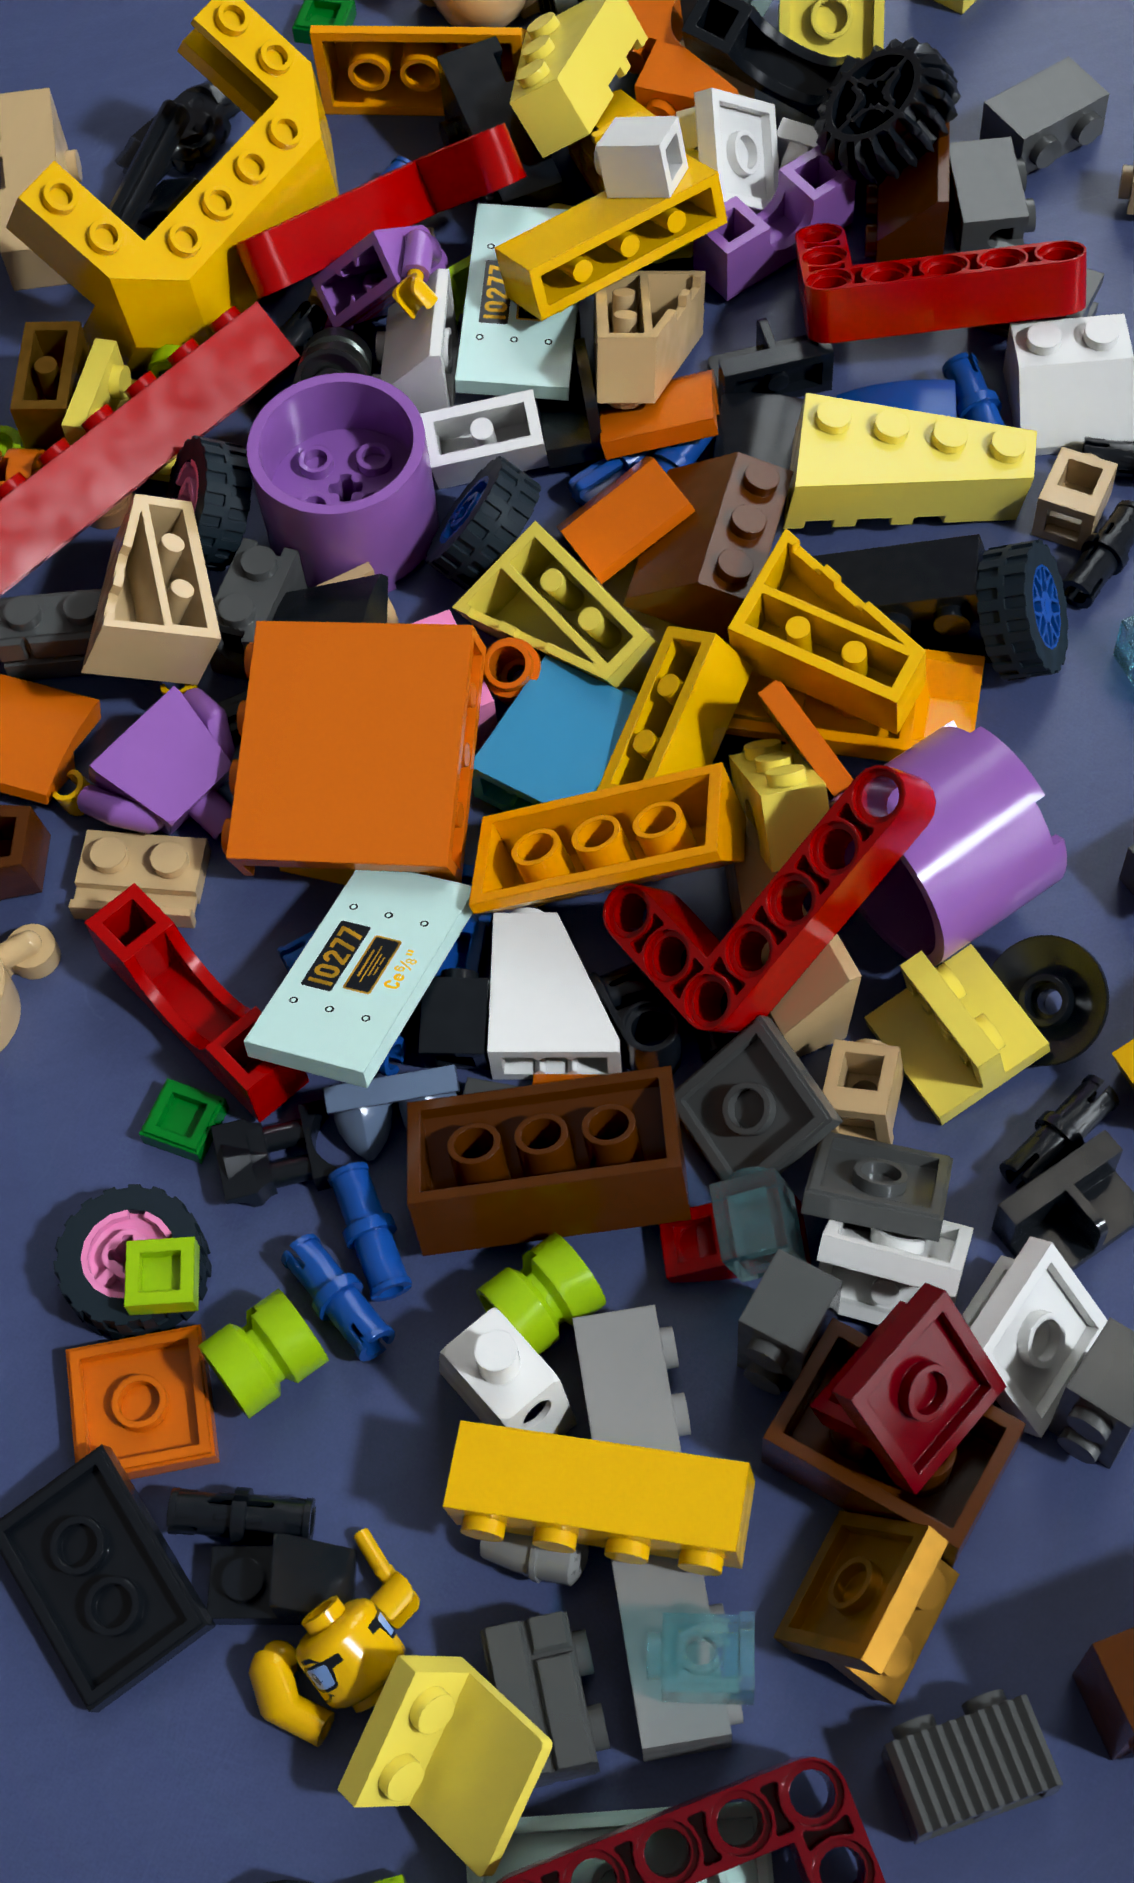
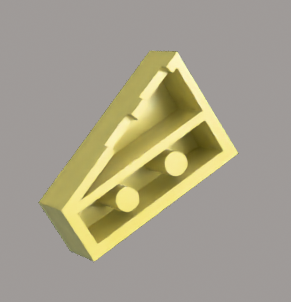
(569, 67)
(560, 610)

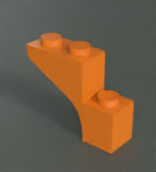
(665, 66)

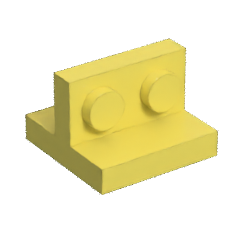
(834, 26)
(956, 1031)

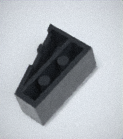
(479, 99)
(921, 588)

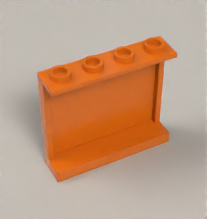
(356, 747)

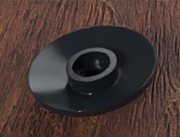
(1051, 964)

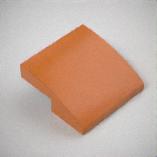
(680, 415)
(40, 735)

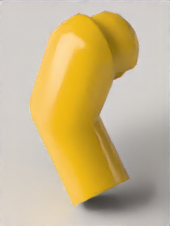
(278, 1695)

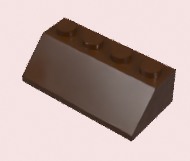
(546, 1161)

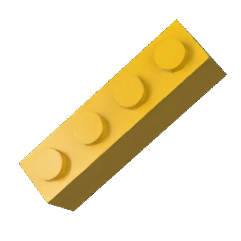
(606, 242)
(600, 1496)

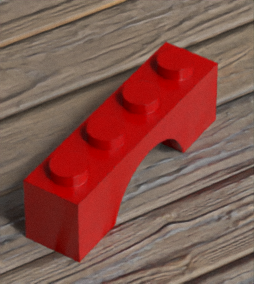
(172, 981)

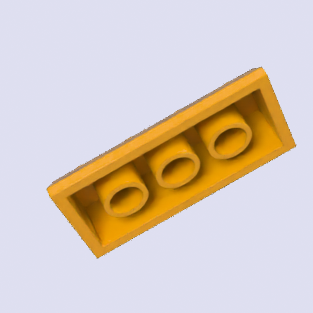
(395, 66)
(608, 840)

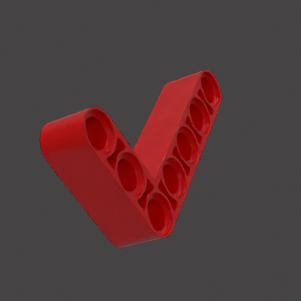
(389, 201)
(932, 291)
(777, 912)

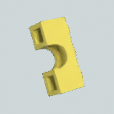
(778, 797)

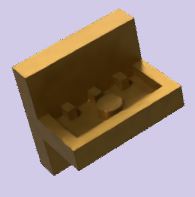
(870, 1600)

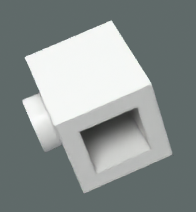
(641, 157)

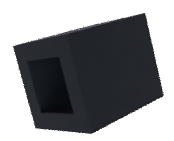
(455, 1021)

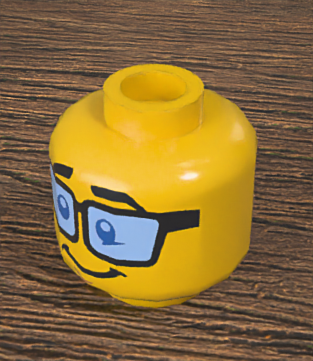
(348, 1652)

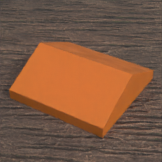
(625, 518)

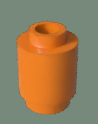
(503, 660)

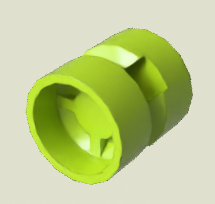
(544, 1293)
(263, 1353)

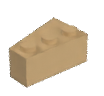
(28, 145)
(645, 333)
(155, 598)

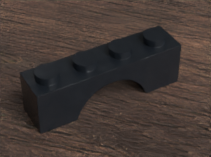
(747, 47)

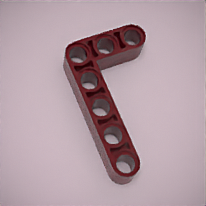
(707, 1852)

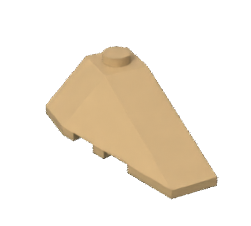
(824, 996)

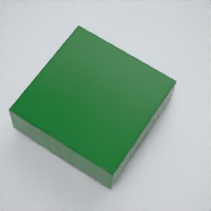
(322, 13)
(183, 1120)

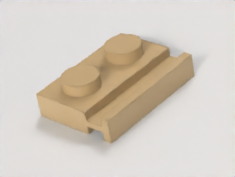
(162, 866)

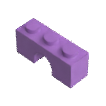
(763, 242)

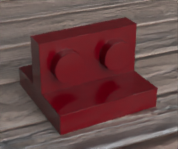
(912, 1388)

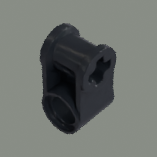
(638, 1012)

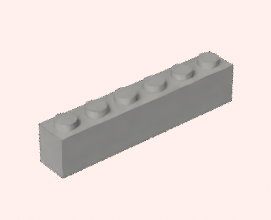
(631, 1403)

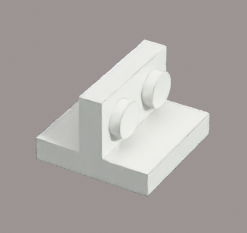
(737, 141)
(889, 1266)
(1034, 1329)

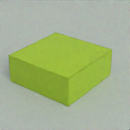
(162, 1276)

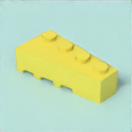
(903, 465)

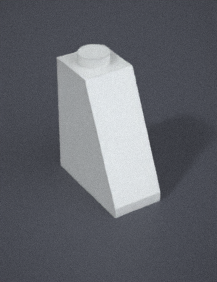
(544, 1003)

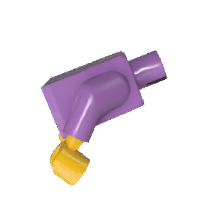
(378, 272)
(161, 769)

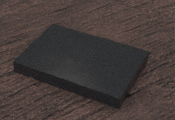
(101, 1579)

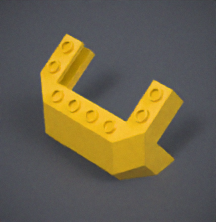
(189, 266)

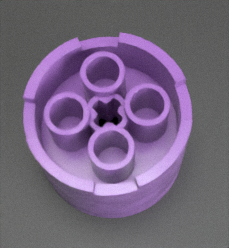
(344, 476)
(977, 855)

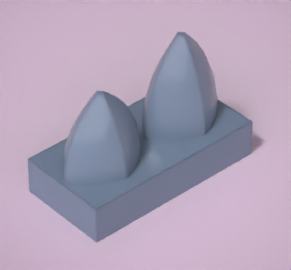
(366, 1113)

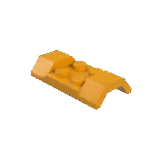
(948, 695)

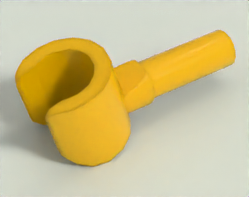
(396, 1596)

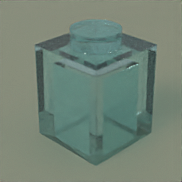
(753, 1219)

